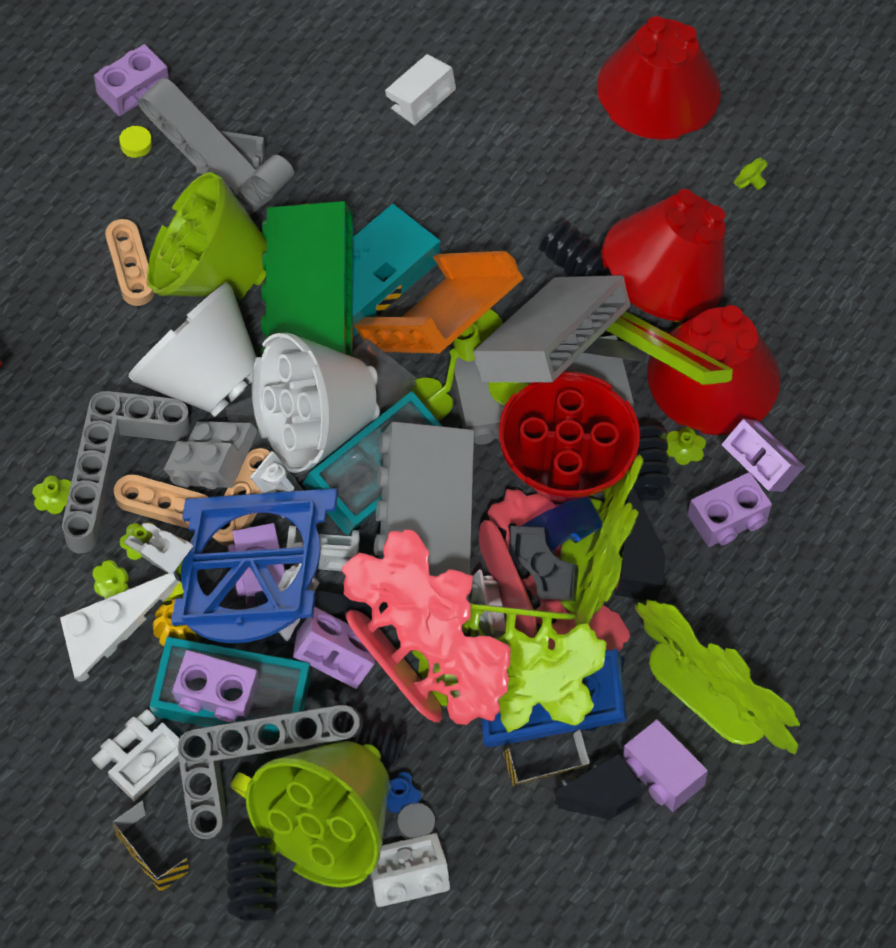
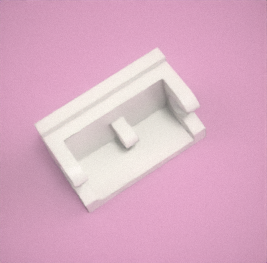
(421, 88)
(163, 549)
(335, 549)

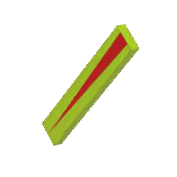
(670, 350)

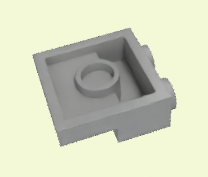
(211, 455)

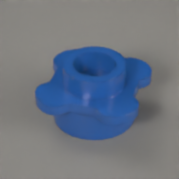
(409, 796)

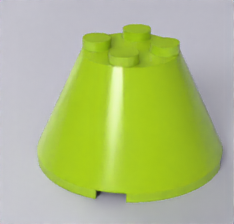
(207, 244)
(323, 810)

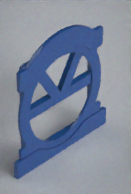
(284, 607)

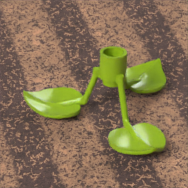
(434, 395)

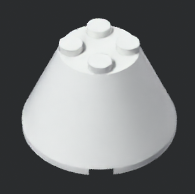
(203, 357)
(310, 399)

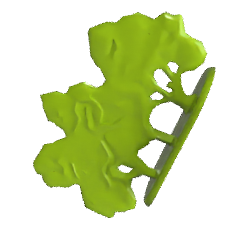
(599, 552)
(535, 670)
(714, 682)

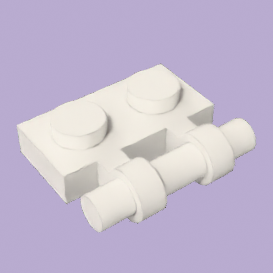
(146, 762)

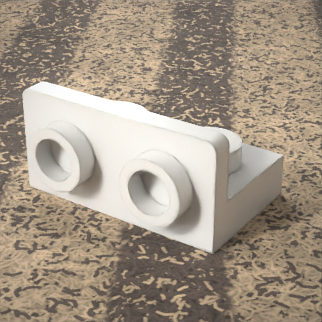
(410, 870)

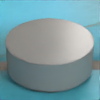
(415, 821)

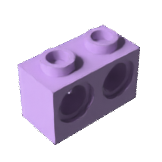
(129, 79)
(763, 455)
(725, 504)
(333, 648)
(220, 677)

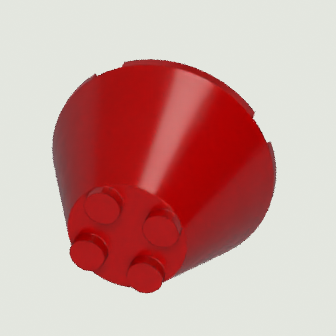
(660, 82)
(670, 256)
(718, 407)
(569, 436)

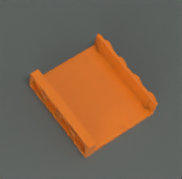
(470, 289)

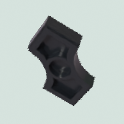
(552, 576)

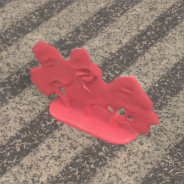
(520, 509)
(428, 620)

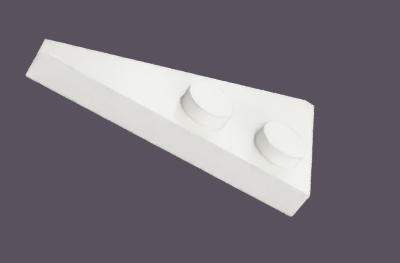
(103, 625)

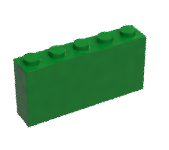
(309, 274)

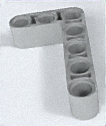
(210, 149)
(101, 457)
(252, 745)

